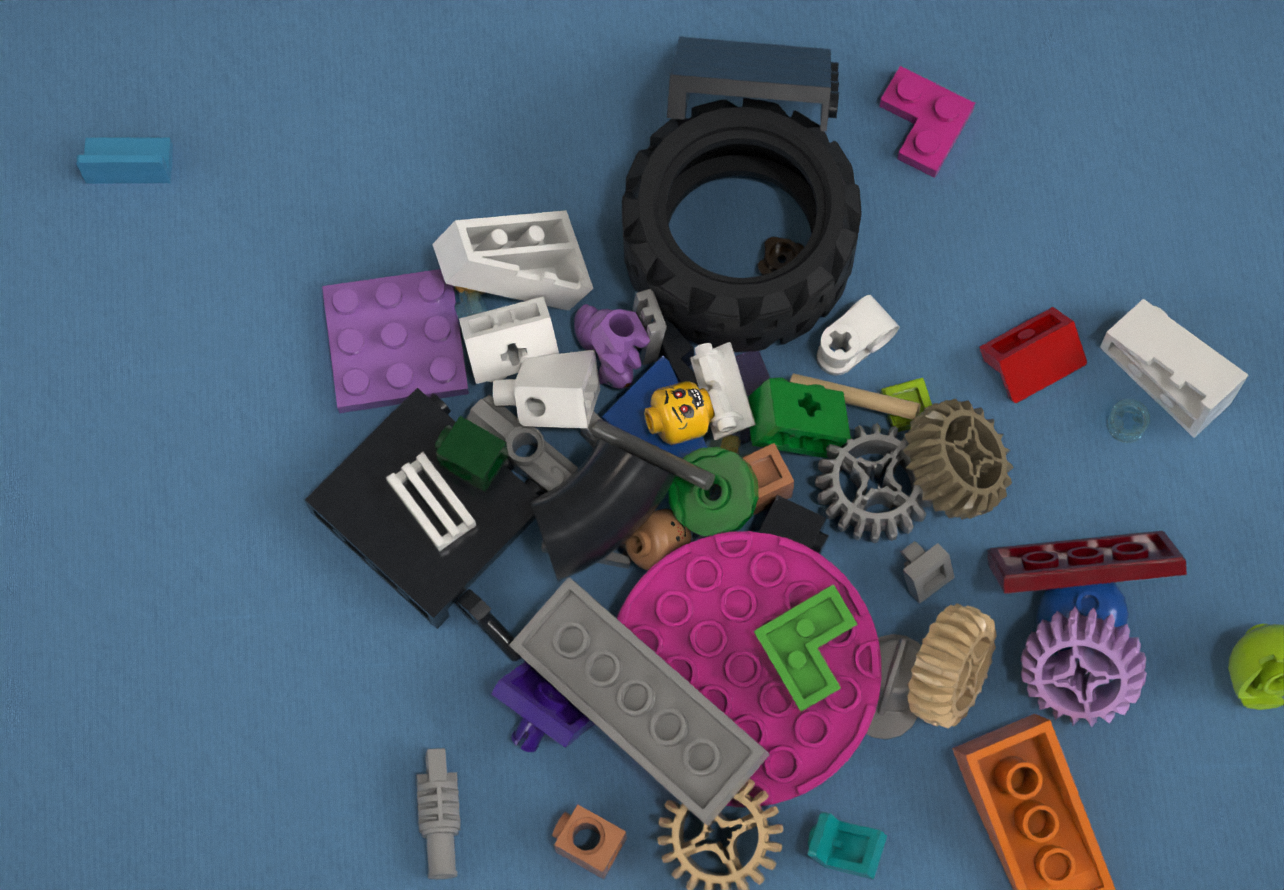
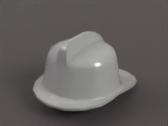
(893, 710)

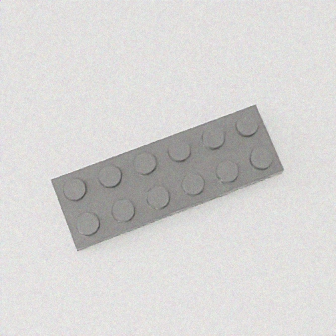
(639, 701)

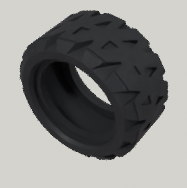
(755, 143)

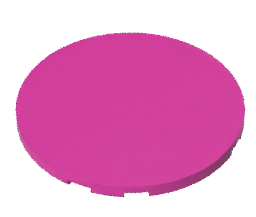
(701, 619)

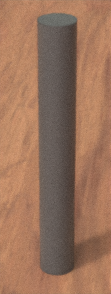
(653, 454)

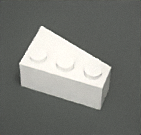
(1173, 366)

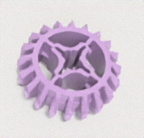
(1064, 681)

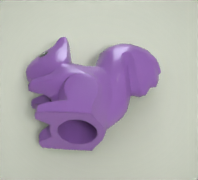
(612, 338)

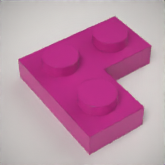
(937, 118)

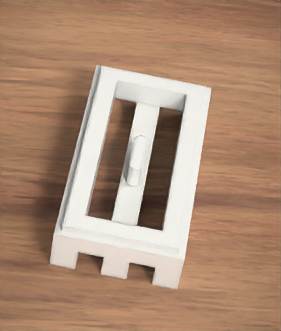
(410, 471)

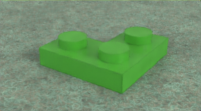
(794, 643)

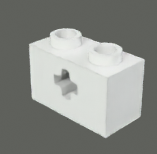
(491, 333)

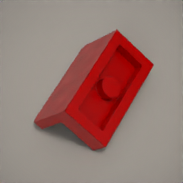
(1035, 353)

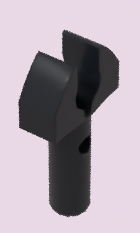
(480, 614)

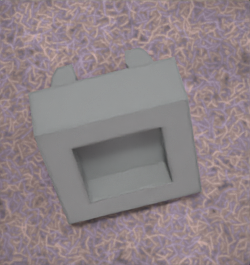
(926, 570)

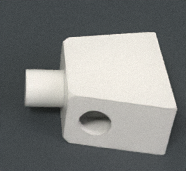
(552, 390)

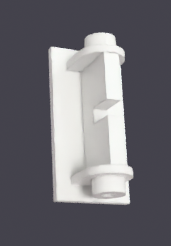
(720, 376)

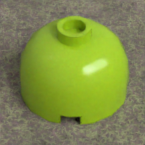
(1258, 667)

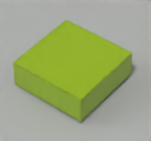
(913, 391)

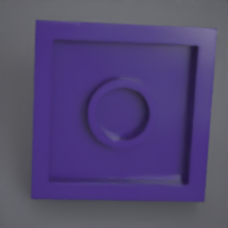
(541, 707)

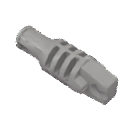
(438, 814)

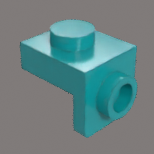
(846, 846)

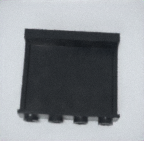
(753, 72)
(383, 533)

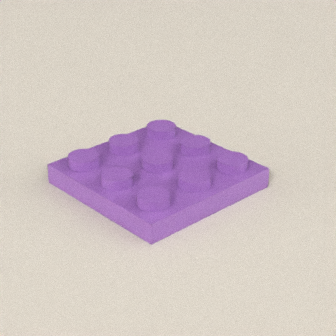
(394, 339)

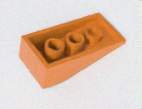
(1032, 808)

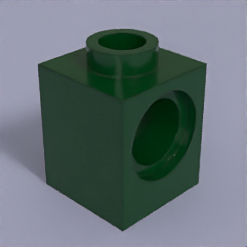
(471, 453)

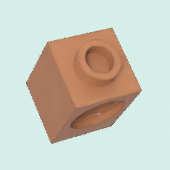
(771, 475)
(603, 855)

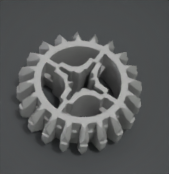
(860, 471)

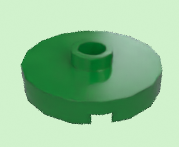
(738, 498)

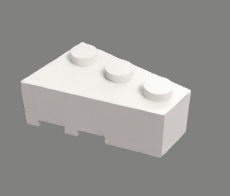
(516, 257)

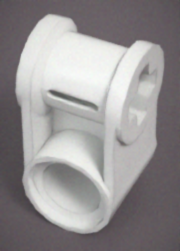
(860, 332)

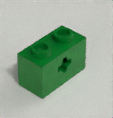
(798, 417)

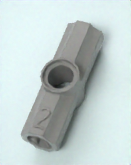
(545, 467)

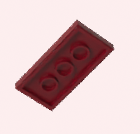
(1086, 562)

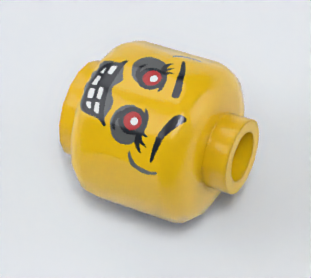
(679, 412)

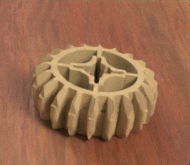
(951, 665)
(729, 854)

